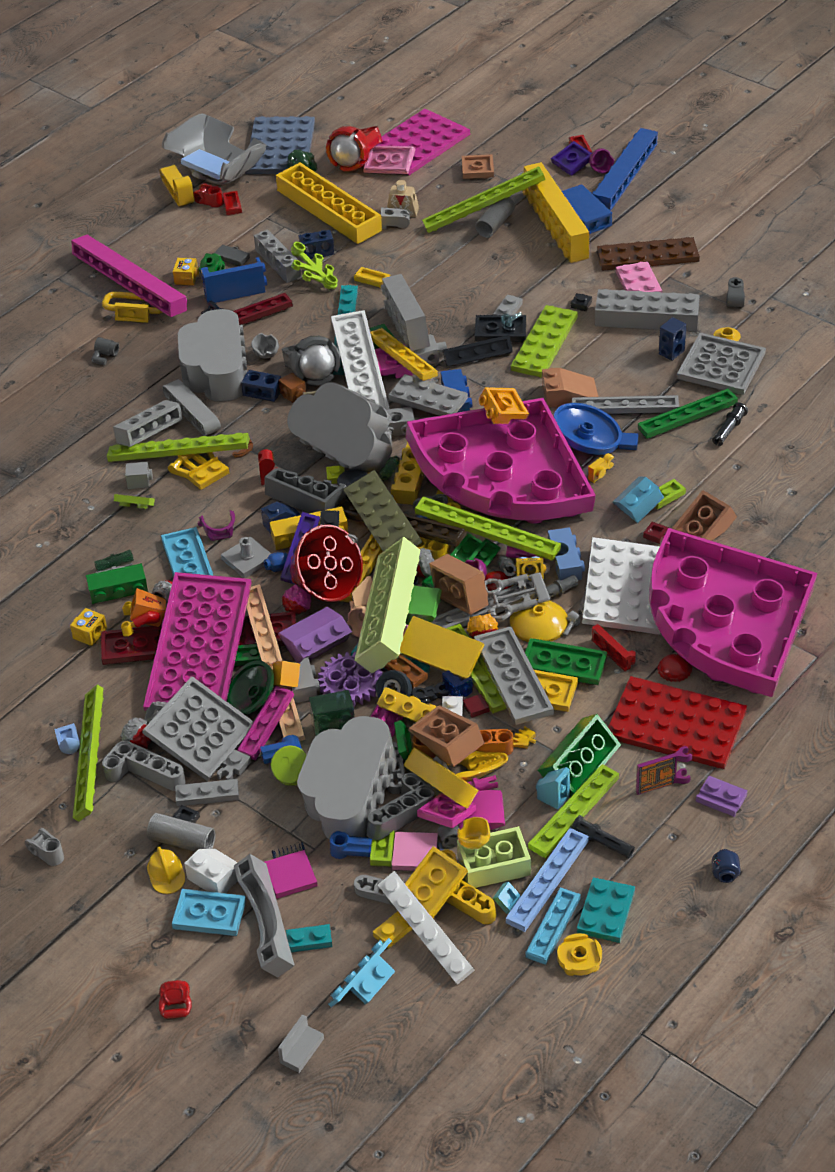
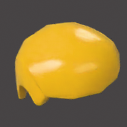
(474, 833)

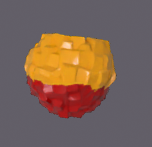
(481, 624)

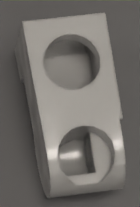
(394, 217)

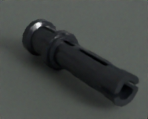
(732, 419)
(596, 834)

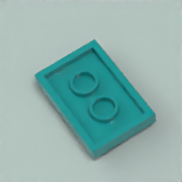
(606, 910)

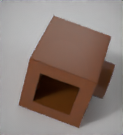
(291, 387)

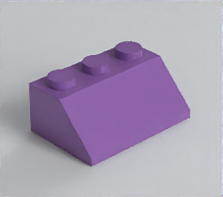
(315, 634)

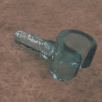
(508, 318)

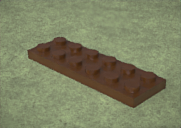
(655, 252)

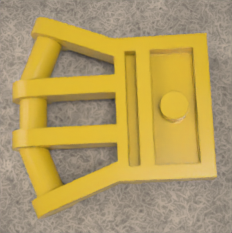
(204, 474)

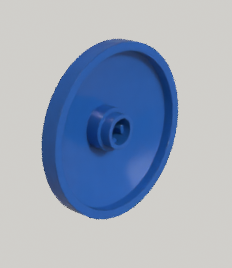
(588, 428)

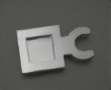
(234, 764)

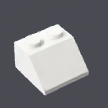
(211, 870)

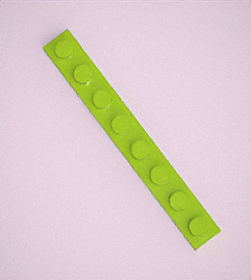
(483, 199)
(178, 447)
(488, 528)
(88, 753)

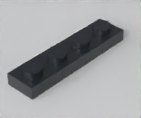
(477, 351)

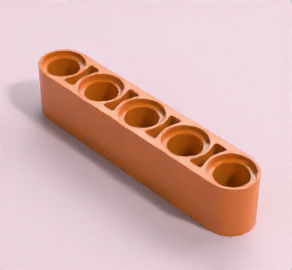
(494, 741)

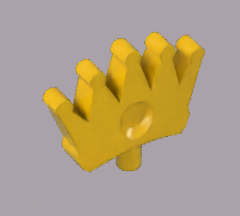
(523, 738)

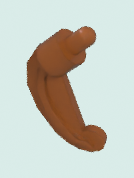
(242, 452)

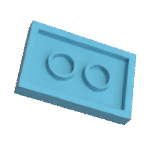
(209, 912)

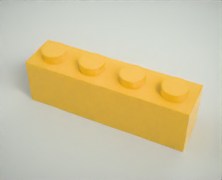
(284, 529)

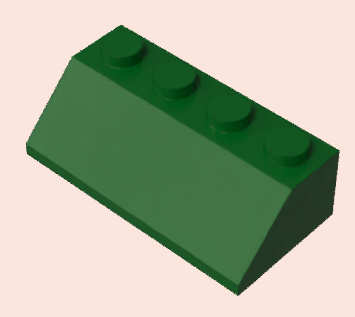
(582, 751)

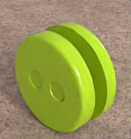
(287, 764)

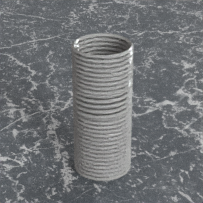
(494, 217)
(180, 833)

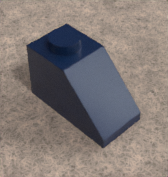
(275, 512)

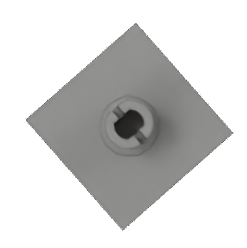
(246, 557)

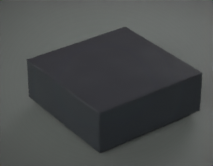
(187, 814)

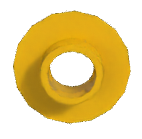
(728, 333)

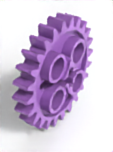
(348, 675)

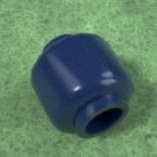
(725, 866)

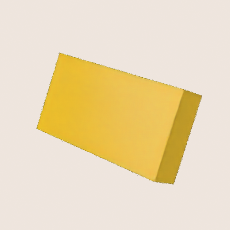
(370, 277)

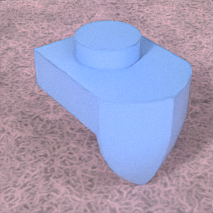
(68, 739)

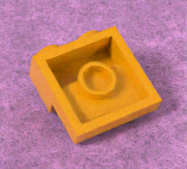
(502, 405)

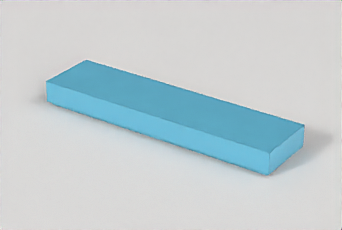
(552, 926)

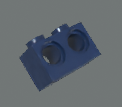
(317, 242)
(672, 338)
(261, 385)

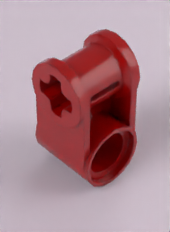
(208, 195)

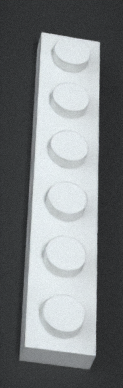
(426, 927)

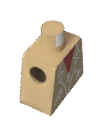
(403, 198)

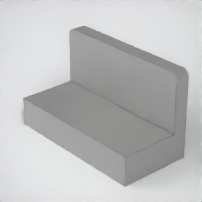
(299, 1045)

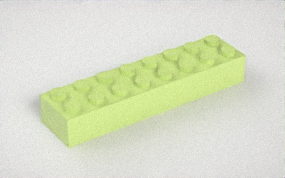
(387, 606)

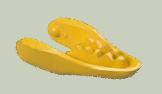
(481, 764)

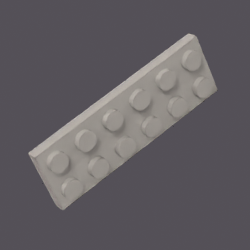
(514, 676)

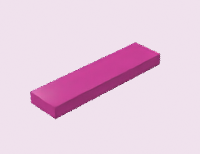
(266, 722)

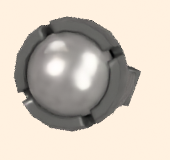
(312, 359)

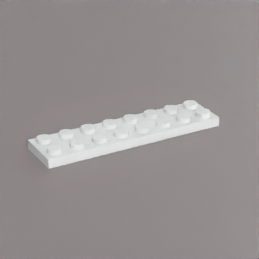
(359, 356)

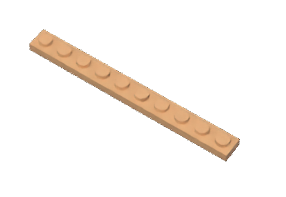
(270, 653)

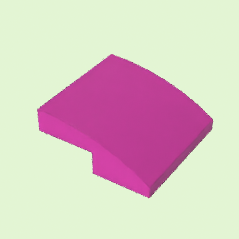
(490, 807)

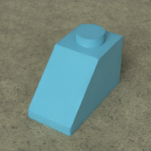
(554, 787)

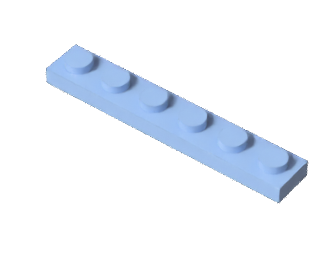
(547, 880)

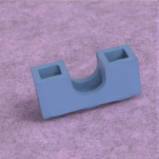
(569, 556)

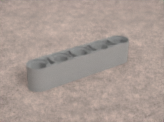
(192, 407)

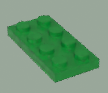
(567, 660)

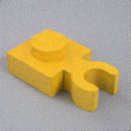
(598, 468)

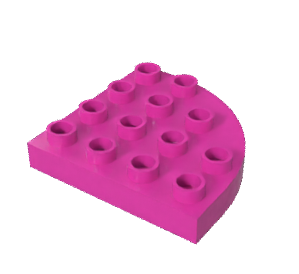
(503, 468)
(728, 609)

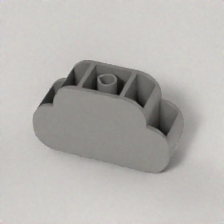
(213, 355)
(343, 427)
(347, 775)

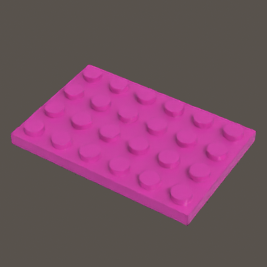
(428, 134)

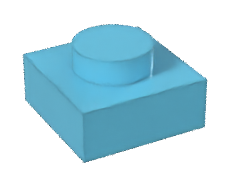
(506, 897)

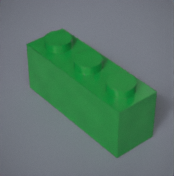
(116, 583)

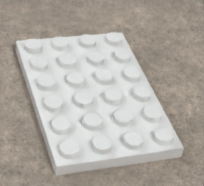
(620, 586)

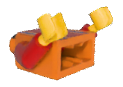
(143, 609)

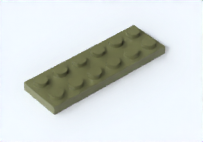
(380, 511)

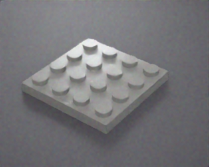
(721, 363)
(198, 728)

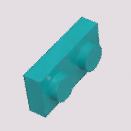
(309, 938)

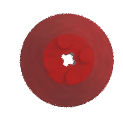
(327, 563)

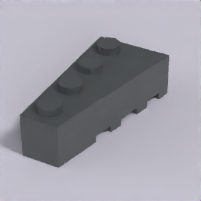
(303, 491)

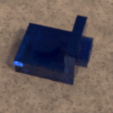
(455, 686)

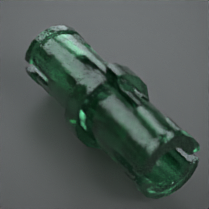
(114, 560)

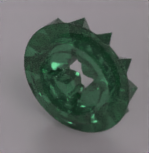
(390, 468)

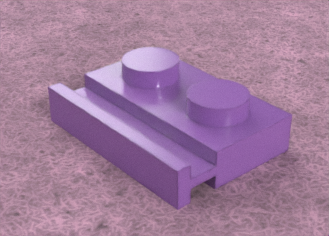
(721, 796)

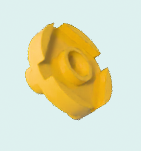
(579, 965)

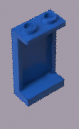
(589, 208)
(234, 282)

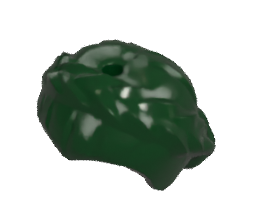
(303, 157)

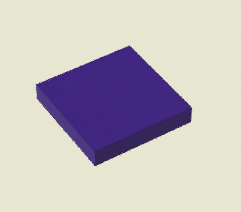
(572, 158)

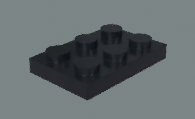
(491, 327)

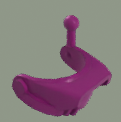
(218, 534)

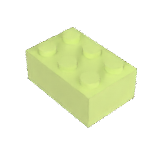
(498, 861)

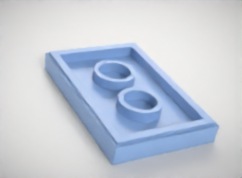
(204, 163)

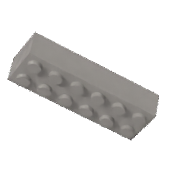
(645, 309)
(405, 312)

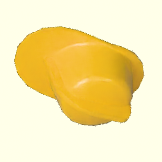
(165, 871)

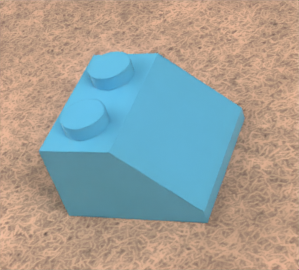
(639, 498)

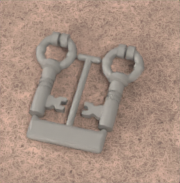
(539, 587)

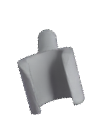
(574, 619)

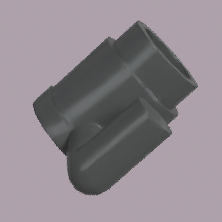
(104, 347)

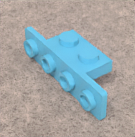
(368, 978)

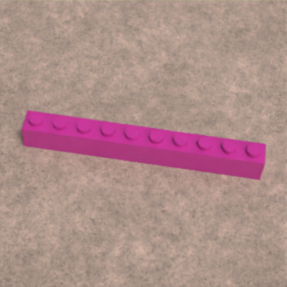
(129, 275)

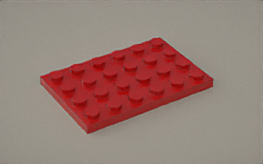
(671, 717)

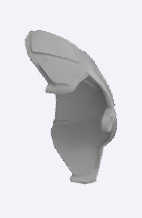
(213, 137)

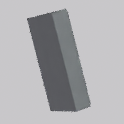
(232, 255)

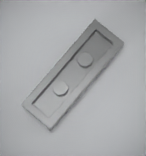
(207, 792)

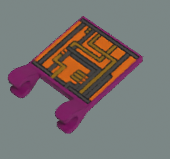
(662, 771)

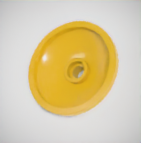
(541, 622)

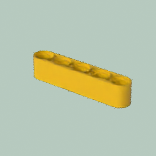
(441, 778)

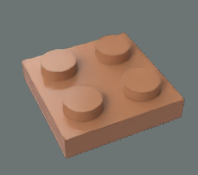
(477, 166)

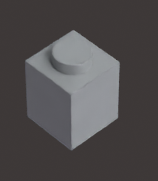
(138, 475)

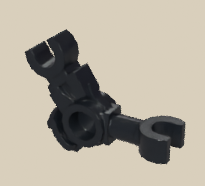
(429, 693)

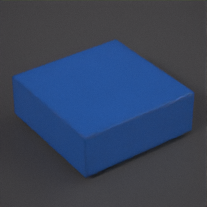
(629, 441)

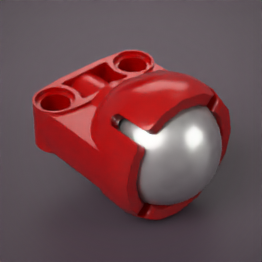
(351, 146)

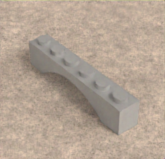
(273, 948)

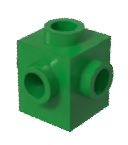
(212, 262)

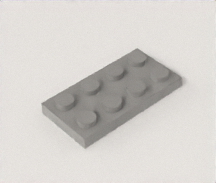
(427, 396)

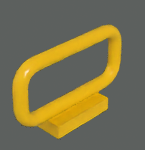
(128, 311)

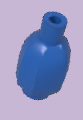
(275, 561)

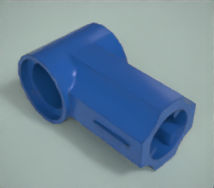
(269, 750)
(344, 845)

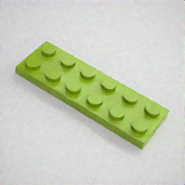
(544, 341)

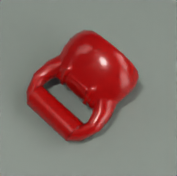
(174, 993)

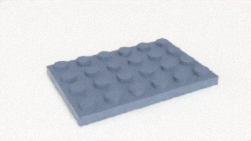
(281, 138)

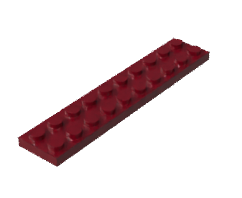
(144, 640)

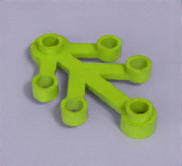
(326, 276)

